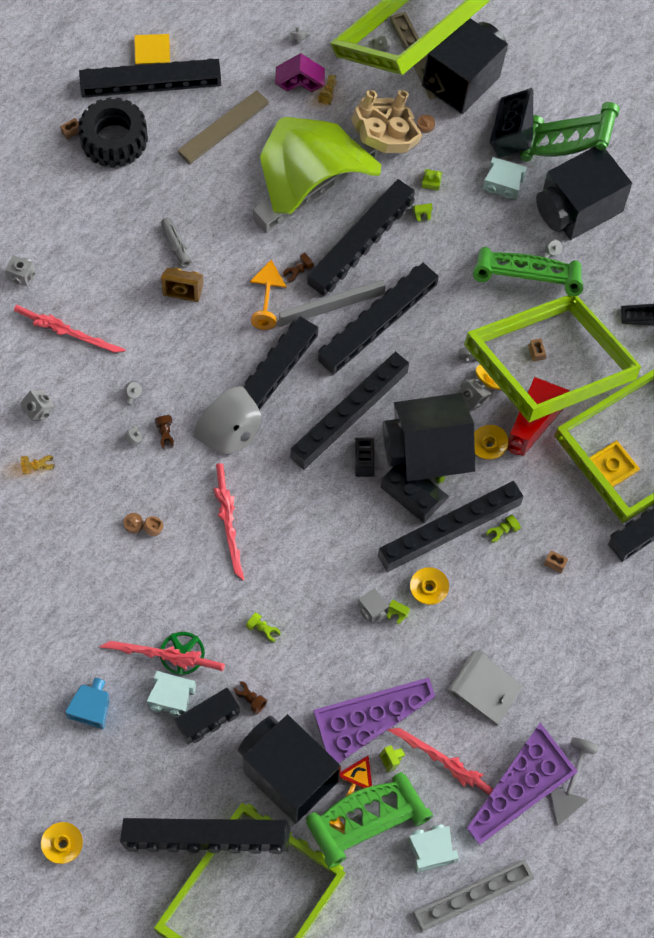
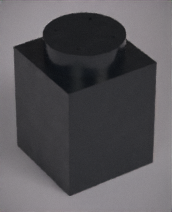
(466, 64)
(583, 193)
(431, 437)
(288, 765)

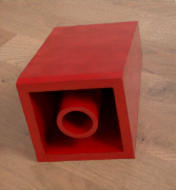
(526, 433)

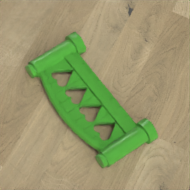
(601, 124)
(488, 265)
(335, 843)

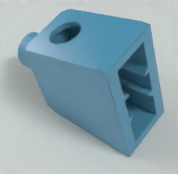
(90, 705)

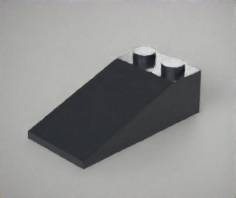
(513, 124)

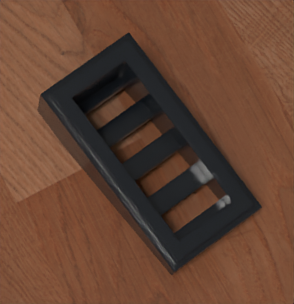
(638, 308)
(364, 469)

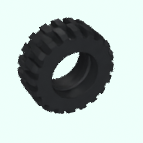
(110, 113)

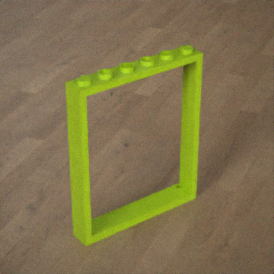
(346, 48)
(510, 386)
(587, 466)
(300, 844)

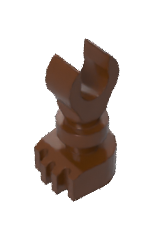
(306, 263)
(163, 422)
(257, 702)

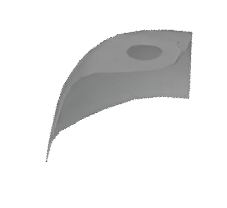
(219, 419)

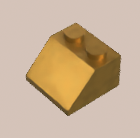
(182, 284)

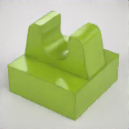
(431, 179)
(422, 209)
(398, 609)
(391, 758)

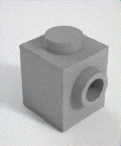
(373, 606)

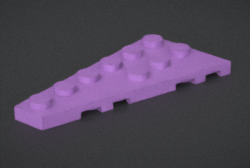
(358, 721)
(531, 777)

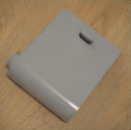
(483, 686)

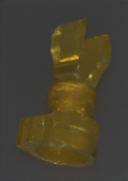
(326, 94)
(27, 466)

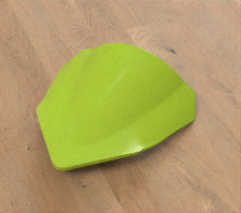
(305, 154)

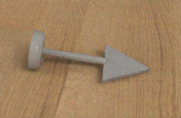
(564, 801)

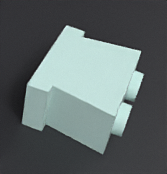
(504, 178)
(171, 694)
(432, 848)

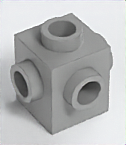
(20, 270)
(474, 392)
(37, 404)

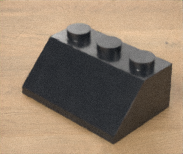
(417, 496)

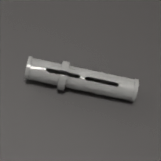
(178, 248)

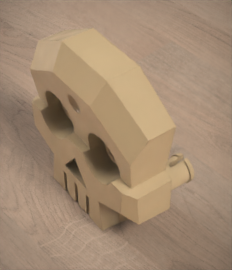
(386, 123)

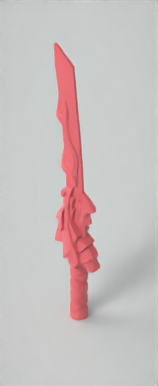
(58, 326)
(225, 514)
(170, 654)
(457, 769)

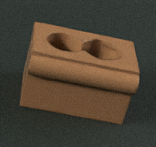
(70, 128)
(532, 348)
(553, 564)

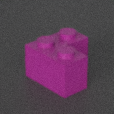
(300, 71)

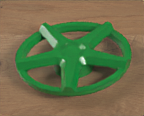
(182, 649)

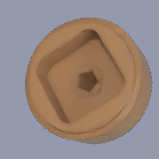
(426, 123)
(133, 523)
(153, 526)

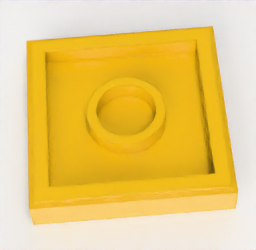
(152, 49)
(615, 463)

